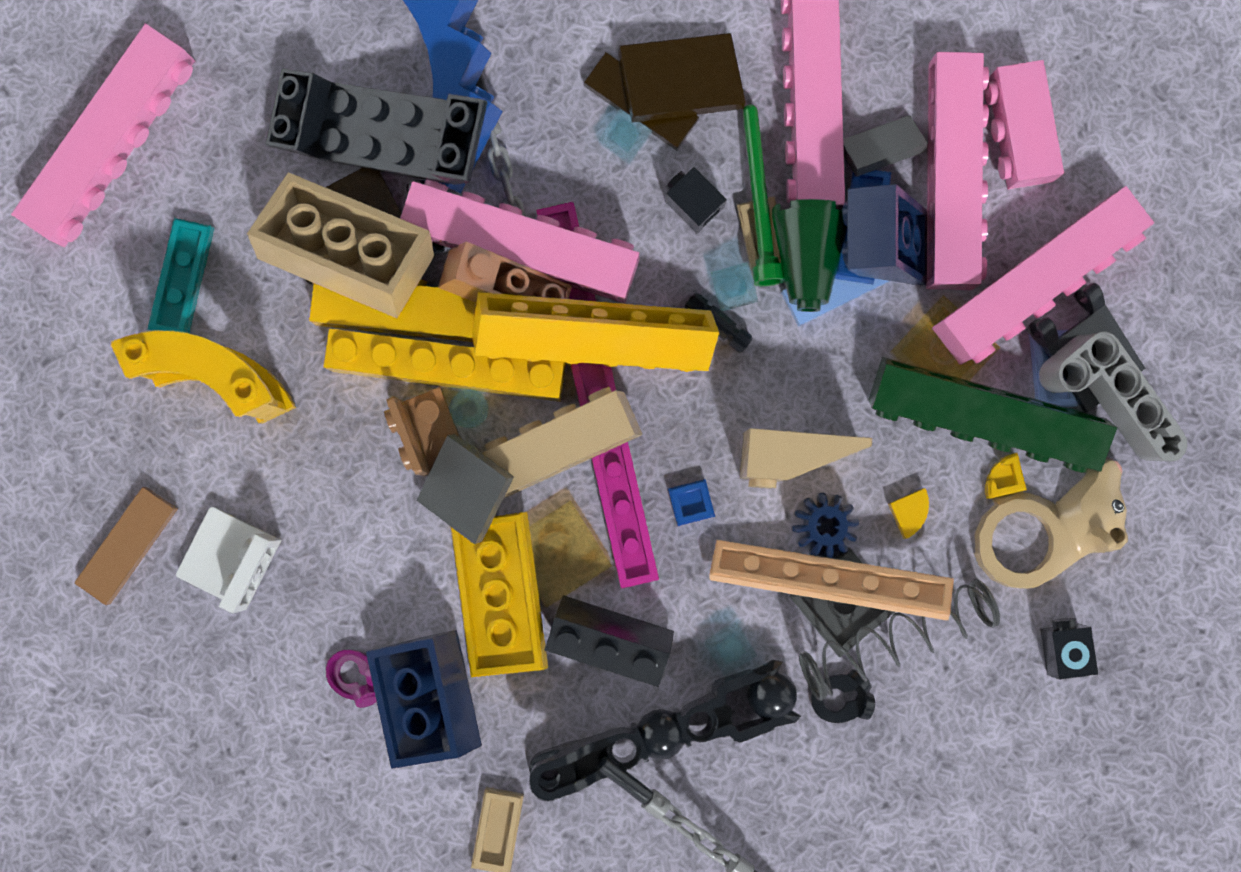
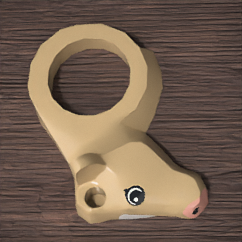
(1080, 523)

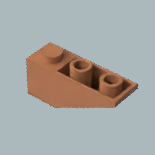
(476, 270)

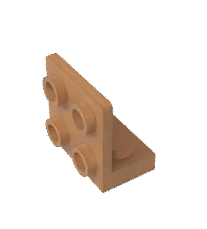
(422, 426)

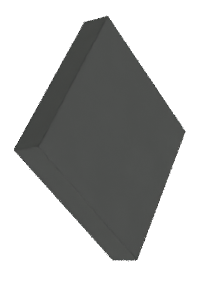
(465, 488)
(840, 620)

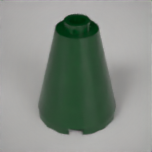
(809, 249)

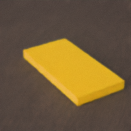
(500, 599)

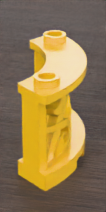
(181, 356)

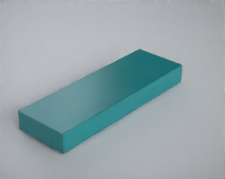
(181, 276)

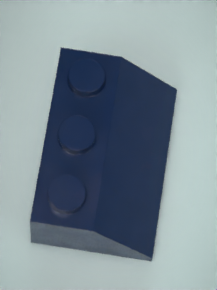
(424, 700)

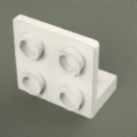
(228, 559)

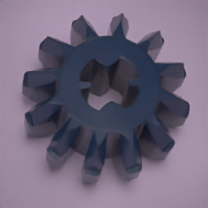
(826, 511)

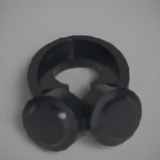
(861, 707)

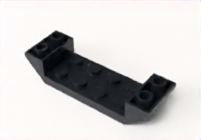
(377, 128)

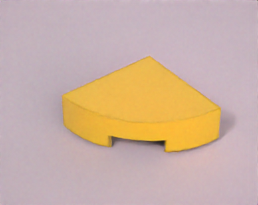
(1005, 477)
(910, 512)

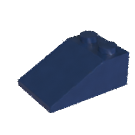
(885, 235)

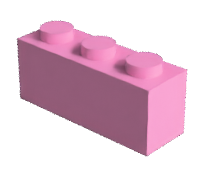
(1024, 125)

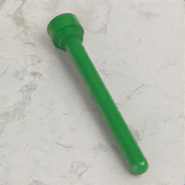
(767, 269)

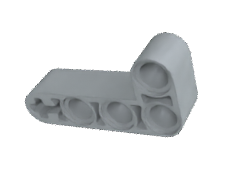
(1155, 432)

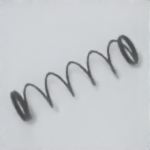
(821, 688)

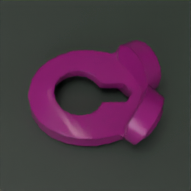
(362, 695)

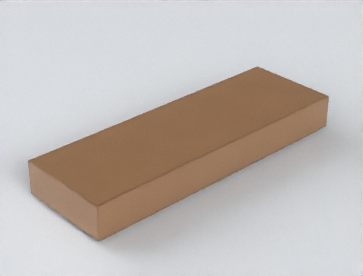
(125, 546)

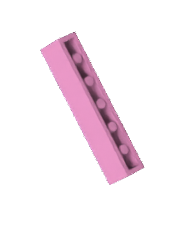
(815, 100)
(104, 137)
(956, 171)
(538, 244)
(1043, 276)

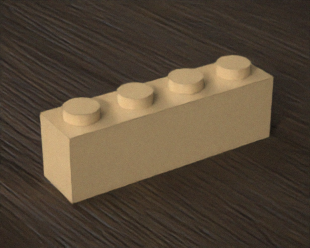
(566, 440)

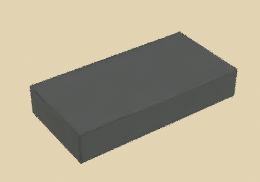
(883, 145)

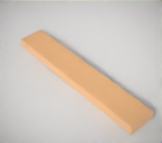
(832, 579)

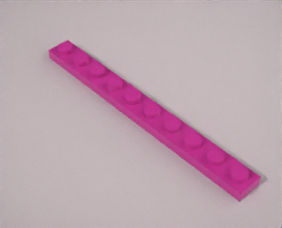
(615, 467)

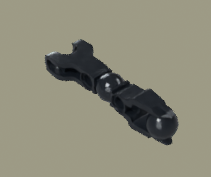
(665, 732)

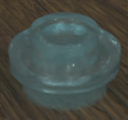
(469, 396)

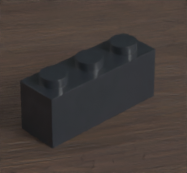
(610, 641)

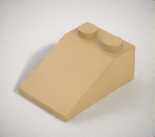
(782, 455)

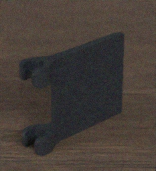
(1098, 320)

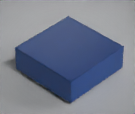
(691, 502)

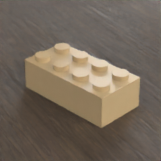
(342, 244)

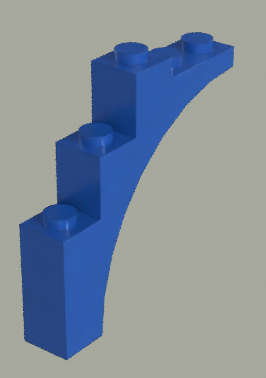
(455, 57)

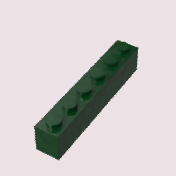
(991, 415)

